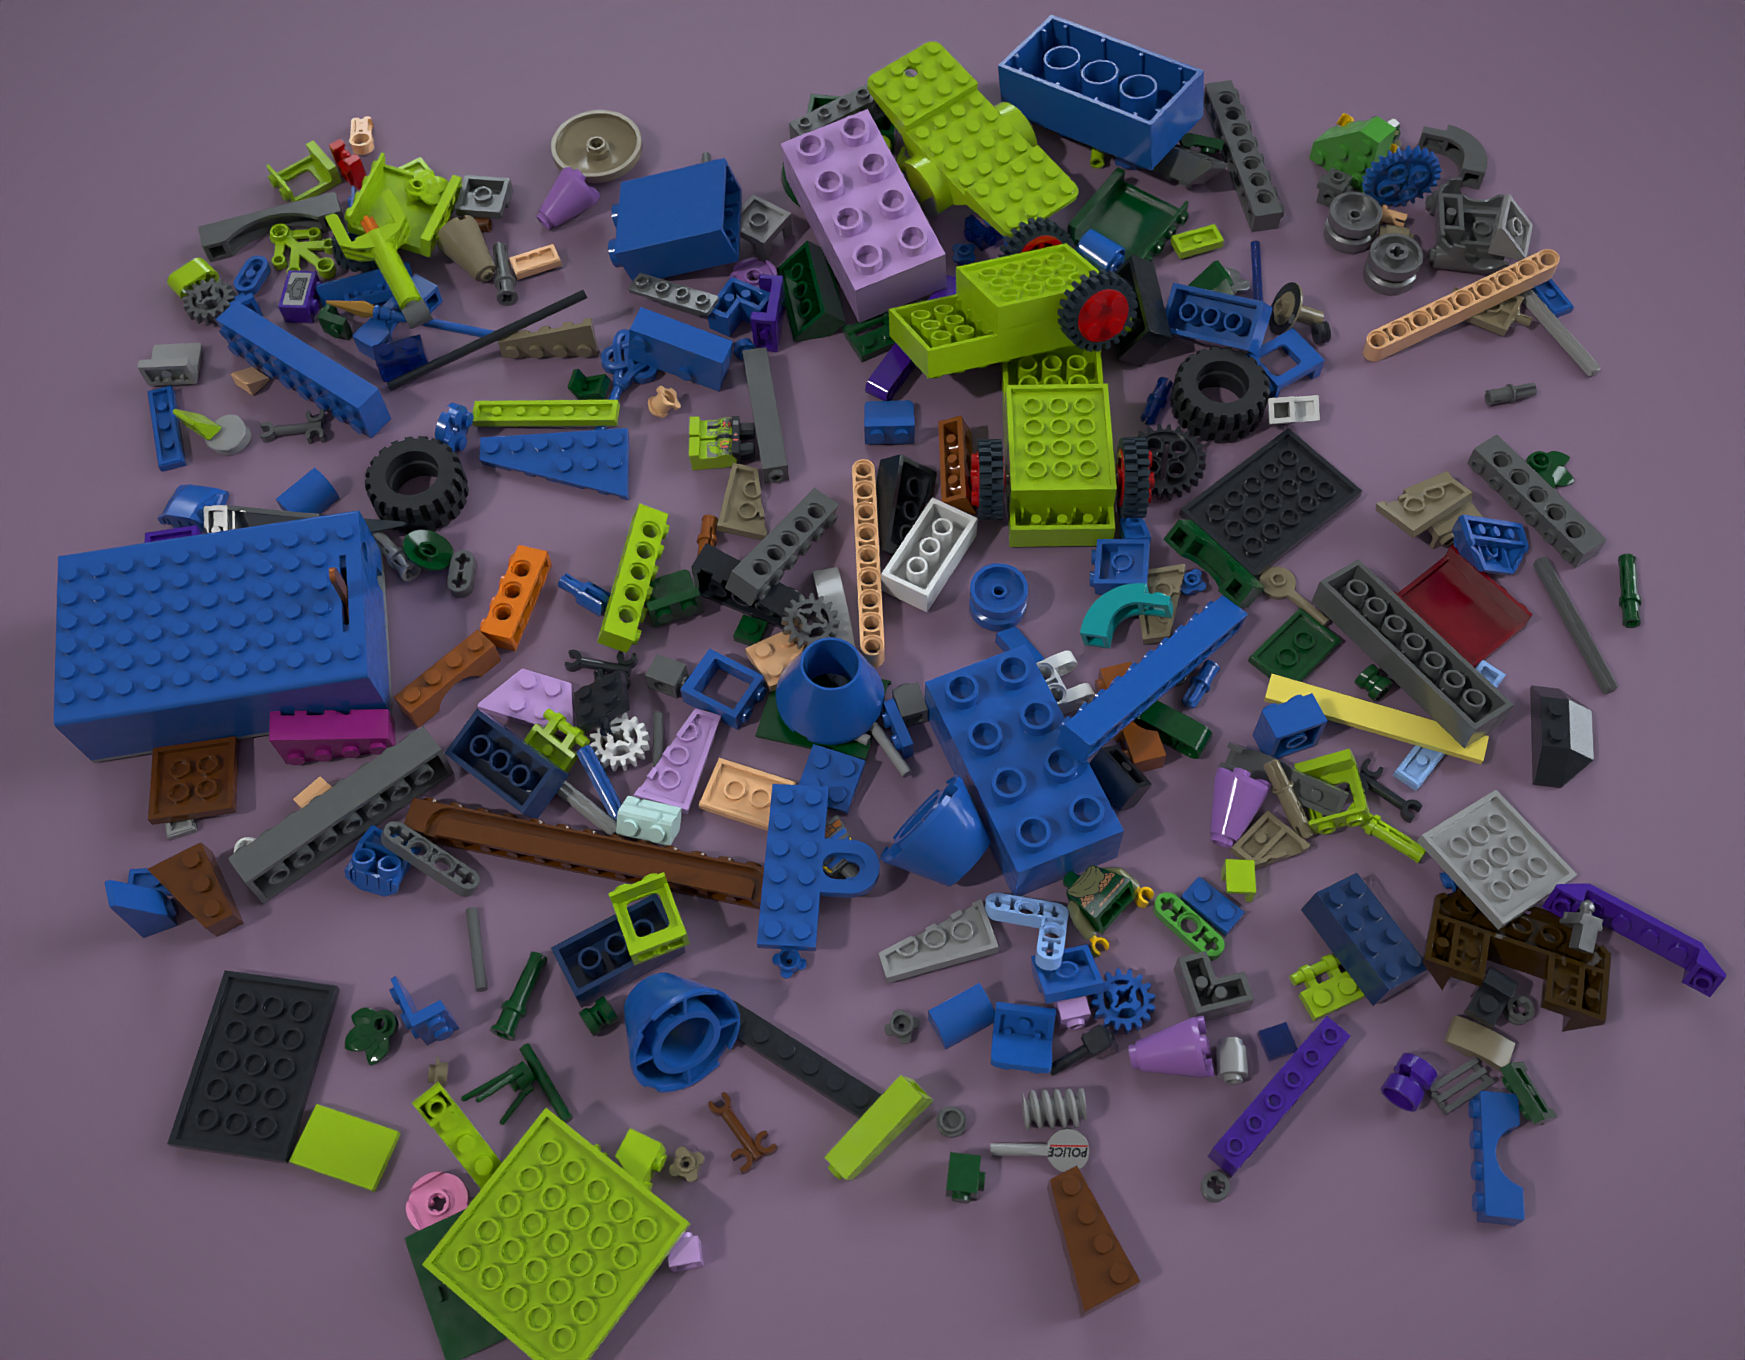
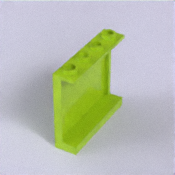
(423, 218)

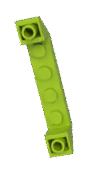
(458, 1133)

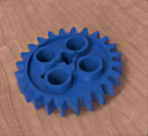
(1402, 176)

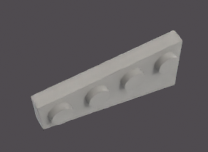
(953, 941)

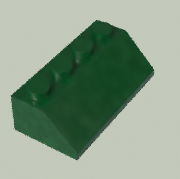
(811, 294)

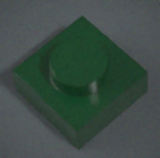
(750, 630)

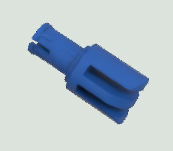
(586, 594)

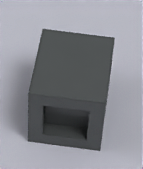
(666, 676)
(910, 704)

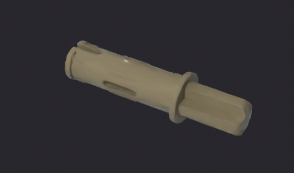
(1287, 798)

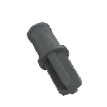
(1509, 393)

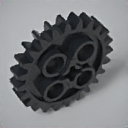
(1188, 464)

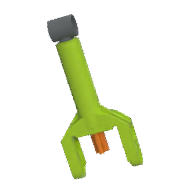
(381, 246)

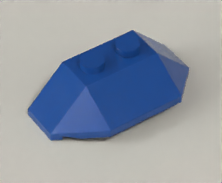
(1490, 543)

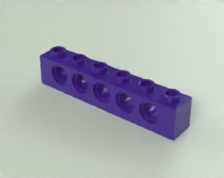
(1278, 1096)

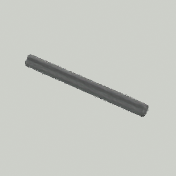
(1575, 625)

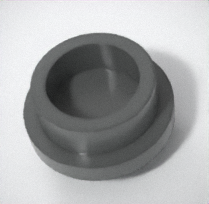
(951, 1121)

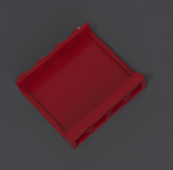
(1465, 607)

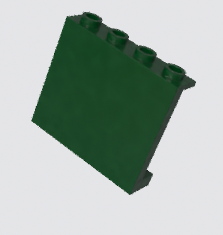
(1129, 218)

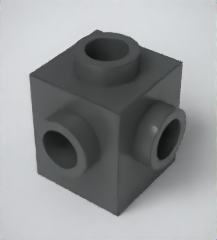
(1333, 185)

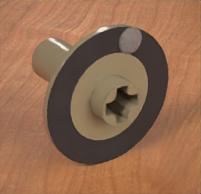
(1289, 309)

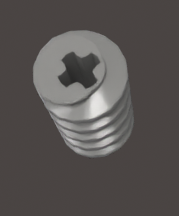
(1054, 1108)

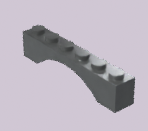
(229, 236)

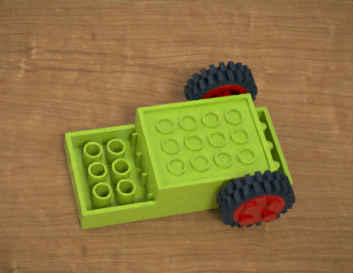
(1017, 306)
(1059, 455)

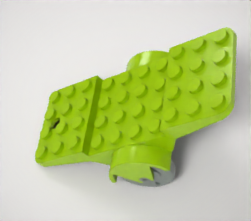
(966, 146)

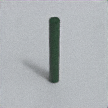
(545, 1083)

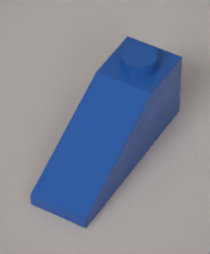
(141, 907)

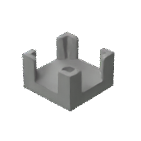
(762, 223)

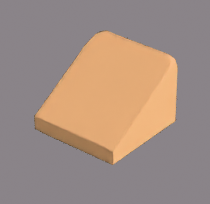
(250, 380)

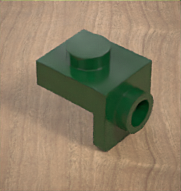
(333, 323)
(588, 387)

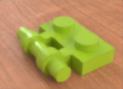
(553, 748)
(1329, 995)

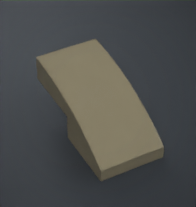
(1478, 1041)

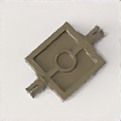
(1500, 317)

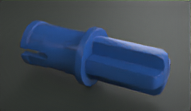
(1200, 684)

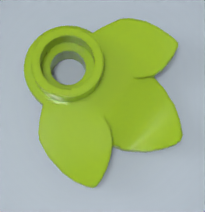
(426, 187)

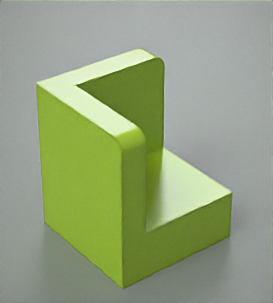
(1239, 877)

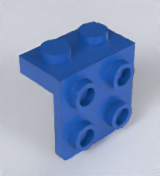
(889, 422)
(430, 1023)
(1022, 1037)

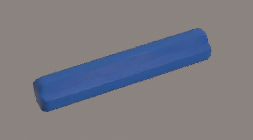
(600, 780)

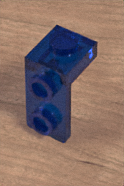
(979, 234)

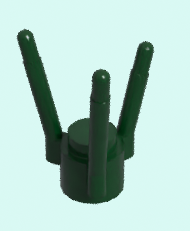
(516, 1077)

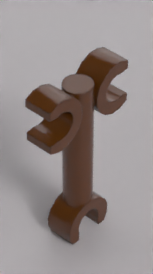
(752, 1150)

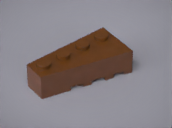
(1093, 1253)

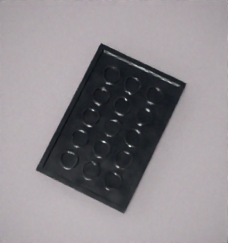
(1271, 502)
(254, 1067)

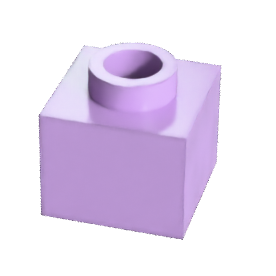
(1072, 1013)
(686, 1253)

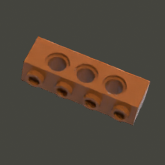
(955, 463)

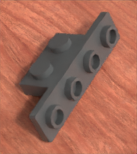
(674, 295)

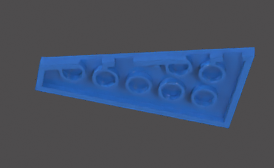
(574, 458)

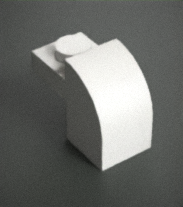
(1293, 409)

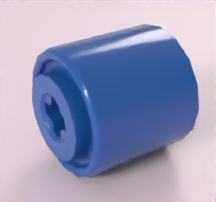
(1100, 251)

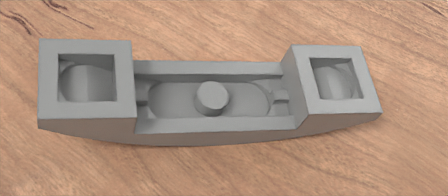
(829, 585)

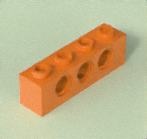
(508, 632)

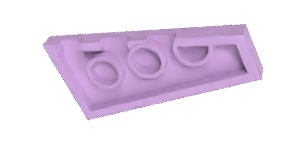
(682, 763)

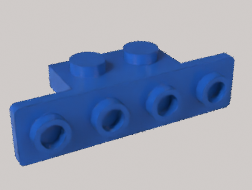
(361, 287)

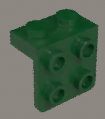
(673, 598)

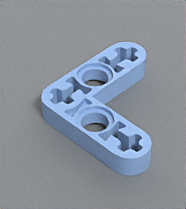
(1046, 922)

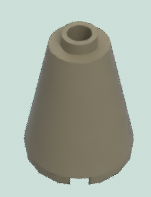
(467, 248)

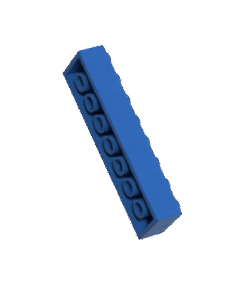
(303, 369)

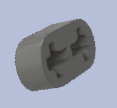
(467, 574)

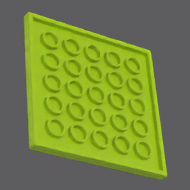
(556, 1244)

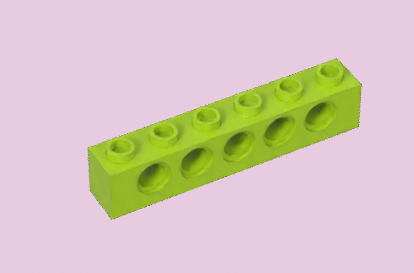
(613, 630)

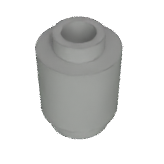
(1231, 1060)

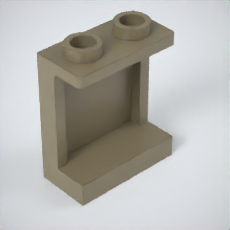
(1442, 530)

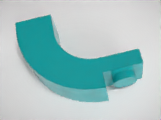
(1119, 605)

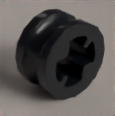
(1321, 332)

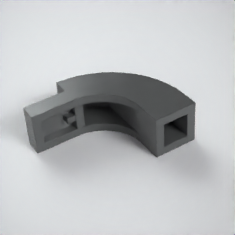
(1461, 149)

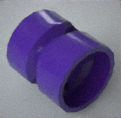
(1409, 1082)

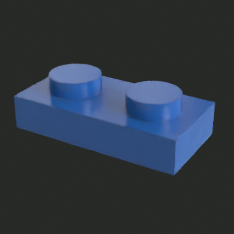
(900, 736)
(1212, 906)

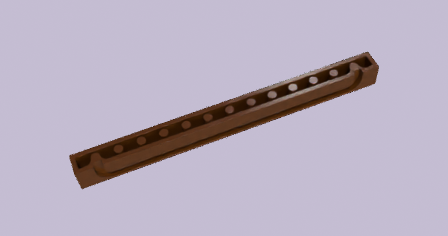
(586, 851)

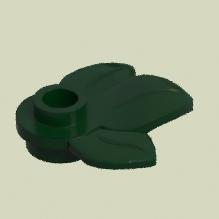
(1551, 467)
(367, 1033)

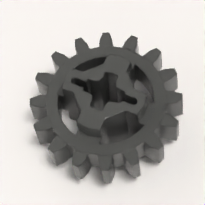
(208, 300)
(801, 618)

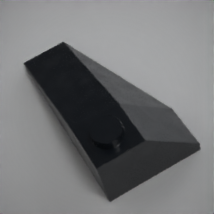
(902, 495)

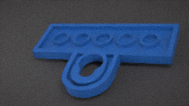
(795, 868)

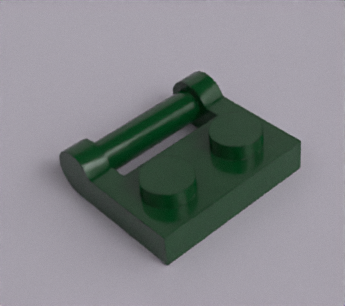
(1207, 144)
(872, 343)
(1532, 1104)

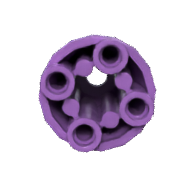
(567, 198)
(1235, 804)
(1175, 1050)

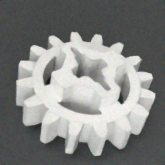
(620, 743)

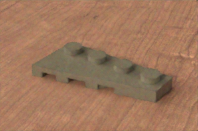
(560, 342)

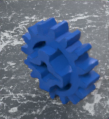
(1130, 1009)

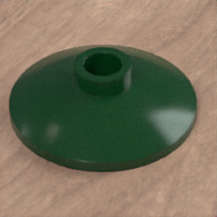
(427, 550)

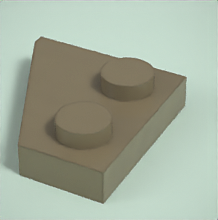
(1269, 842)

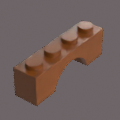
(424, 695)
(1138, 744)

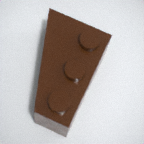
(200, 887)

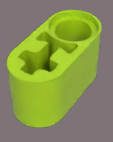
(191, 274)

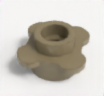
(438, 1073)
(691, 1172)

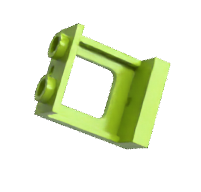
(317, 163)
(1335, 770)
(657, 943)

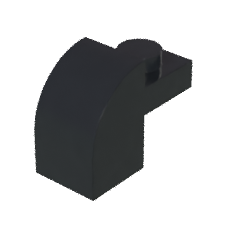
(1491, 997)

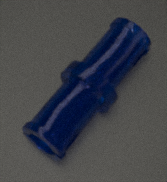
(1156, 401)

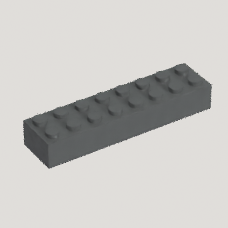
(1412, 653)
(341, 815)

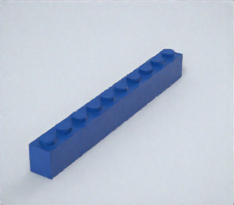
(1150, 679)

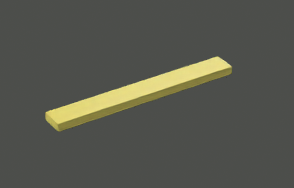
(1377, 719)

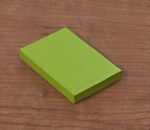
(345, 1147)

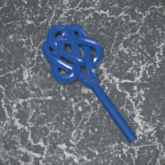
(633, 370)

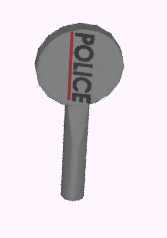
(1064, 1149)

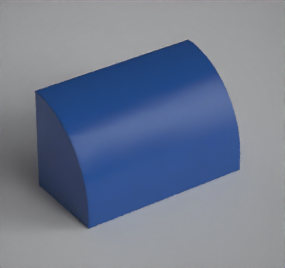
(309, 494)
(962, 1016)

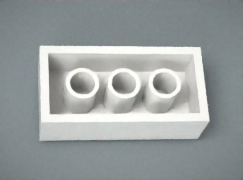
(929, 554)

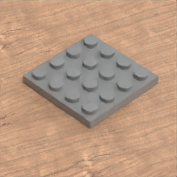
(1496, 858)

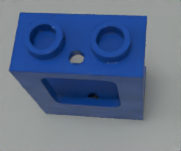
(1305, 357)

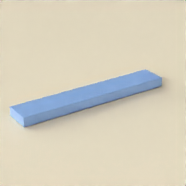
(1422, 761)

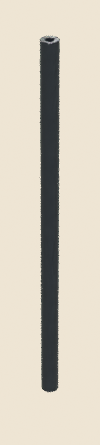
(487, 340)

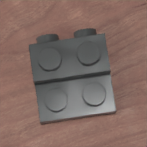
(484, 196)

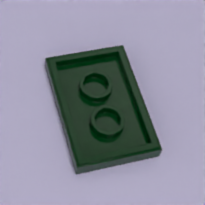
(1295, 648)

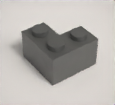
(1206, 993)

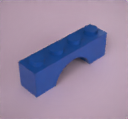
(380, 331)
(1496, 1197)

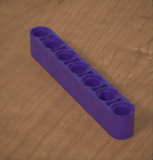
(896, 365)

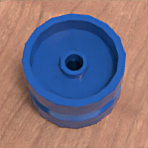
(998, 597)

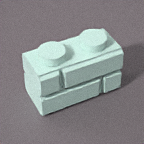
(648, 820)

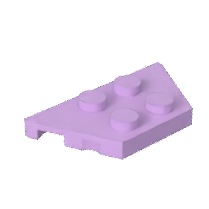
(528, 696)

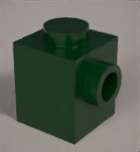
(964, 1177)

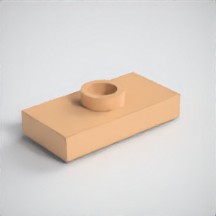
(535, 261)

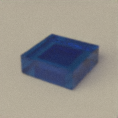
(1277, 1041)

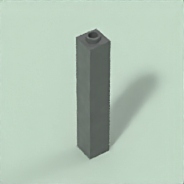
(765, 415)

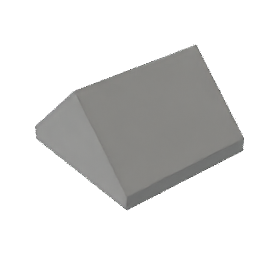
(1510, 231)

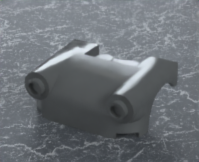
(1463, 230)

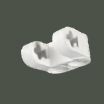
(1057, 666)

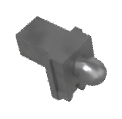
(1584, 927)

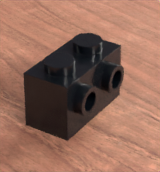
(1119, 777)

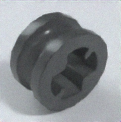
(1518, 1001)
(1221, 1179)

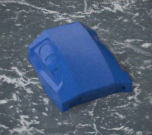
(188, 504)
(376, 867)

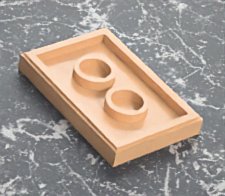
(740, 793)

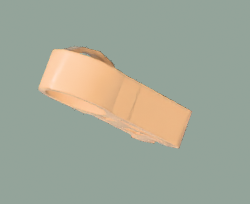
(362, 133)

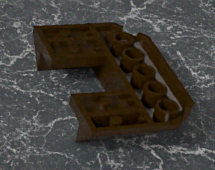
(1534, 943)

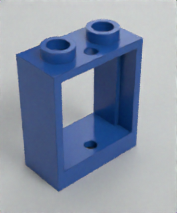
(702, 675)

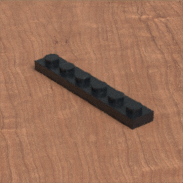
(805, 1064)

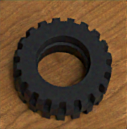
(1224, 370)
(410, 460)

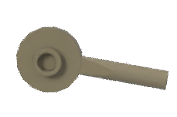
(1281, 584)

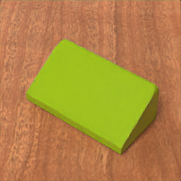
(198, 423)

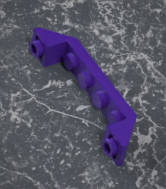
(1700, 967)

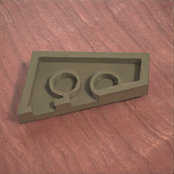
(742, 504)

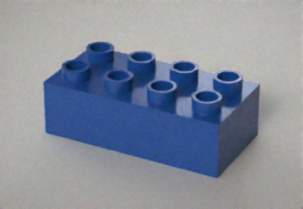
(1102, 91)
(1028, 790)

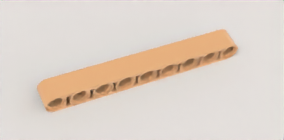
(1494, 288)
(868, 571)

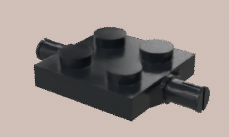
(601, 701)

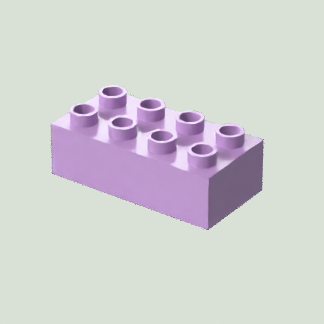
(864, 215)

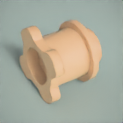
(663, 402)

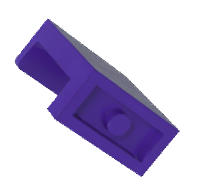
(768, 326)

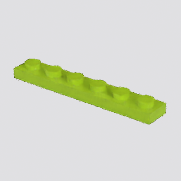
(546, 413)

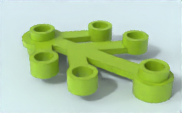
(284, 236)

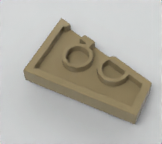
(1422, 510)
(1169, 582)

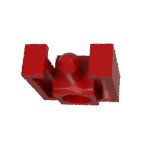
(348, 165)

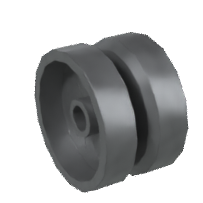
(1352, 222)
(1392, 264)

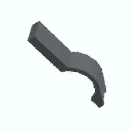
(1308, 790)

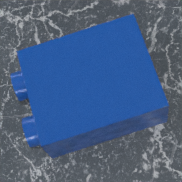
(677, 221)

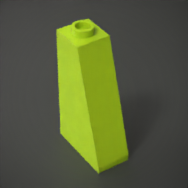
(877, 1128)

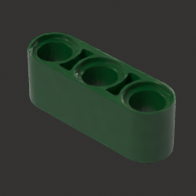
(1176, 729)

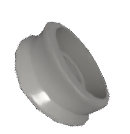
(231, 437)

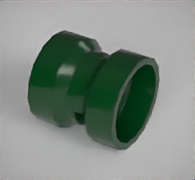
(1376, 685)
(593, 1020)

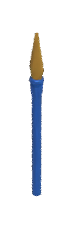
(365, 310)

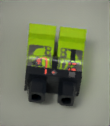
(719, 442)

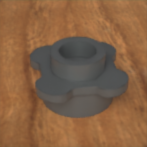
(901, 1017)

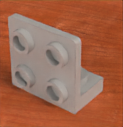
(172, 364)

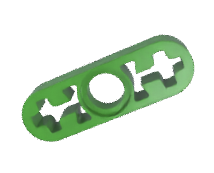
(1167, 917)

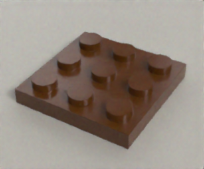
(193, 780)

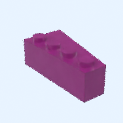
(331, 735)

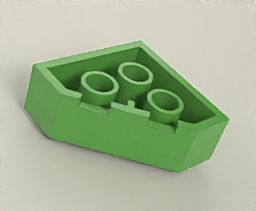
(1353, 147)

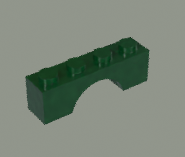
(1200, 548)

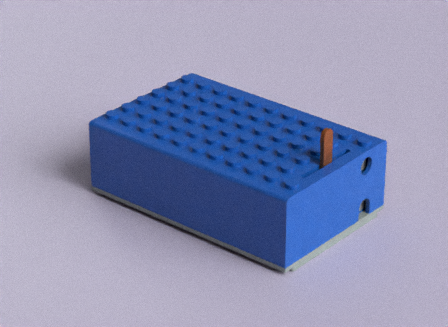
(218, 634)

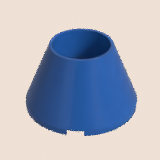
(825, 713)
(940, 837)
(677, 1030)

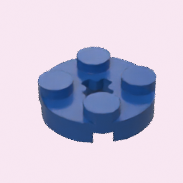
(453, 426)

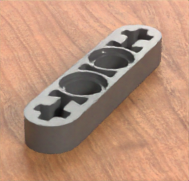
(426, 862)

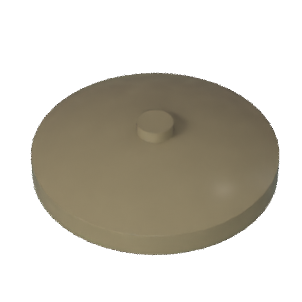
(598, 145)

